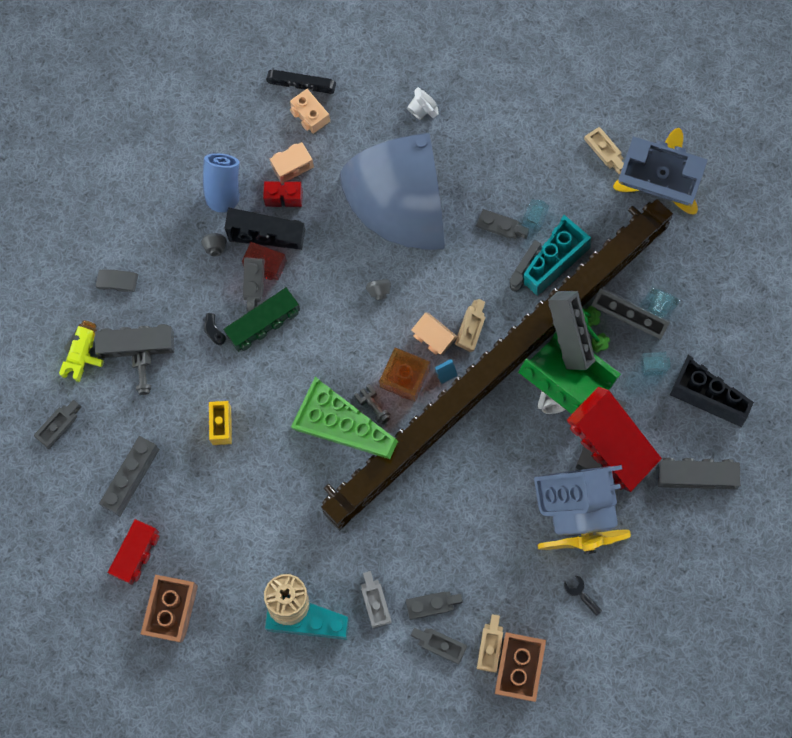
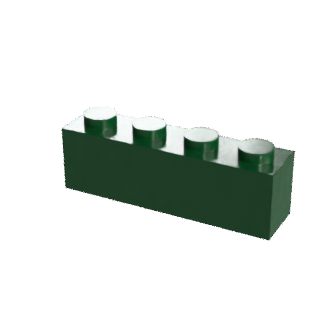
(262, 319)

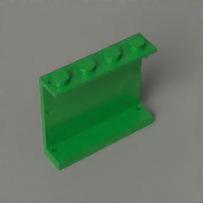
(565, 385)

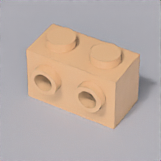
(309, 111)
(291, 162)
(433, 333)

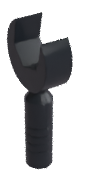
(584, 597)

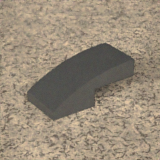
(115, 279)

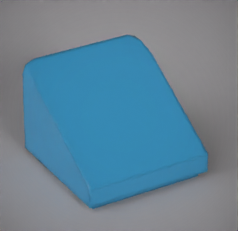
(445, 371)

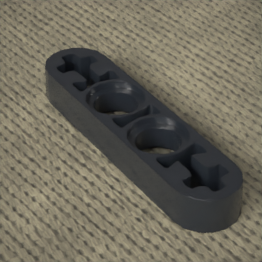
(301, 81)

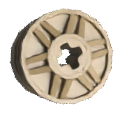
(290, 609)

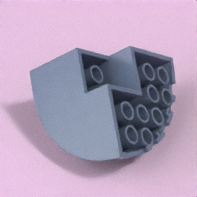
(397, 191)

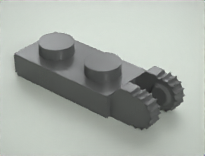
(516, 279)

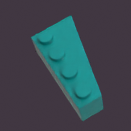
(557, 255)
(317, 623)

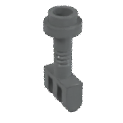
(140, 361)
(382, 416)

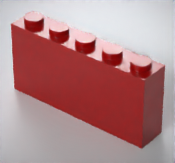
(613, 438)

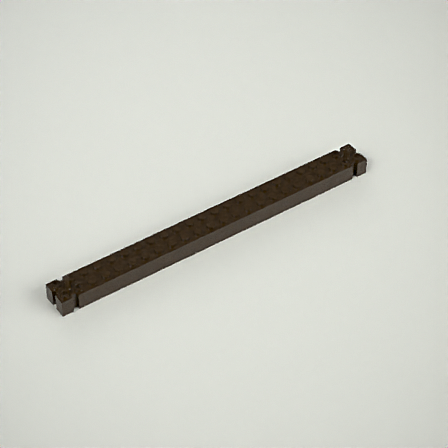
(492, 367)

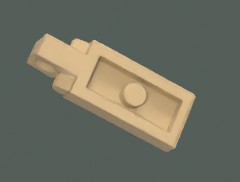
(605, 149)
(471, 326)
(490, 646)

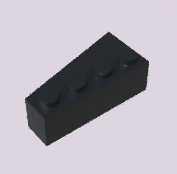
(263, 229)
(710, 393)

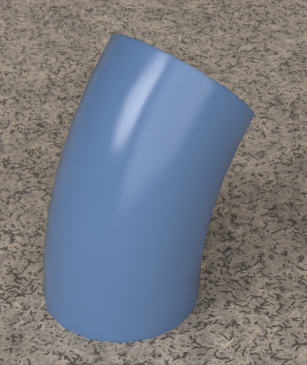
(221, 181)

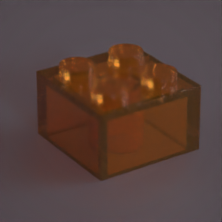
(404, 374)

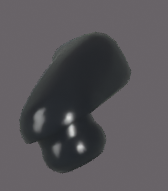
(211, 330)

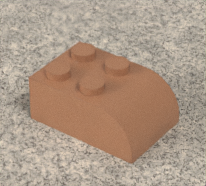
(169, 608)
(520, 667)

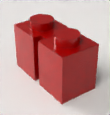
(290, 191)

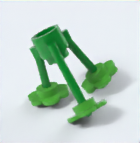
(592, 318)

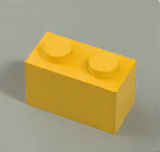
(220, 423)

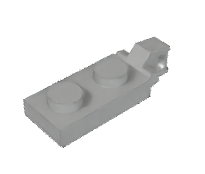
(375, 601)

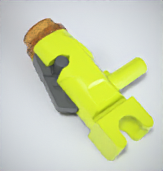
(78, 351)

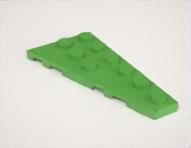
(336, 420)

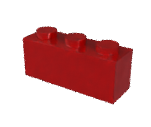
(134, 552)

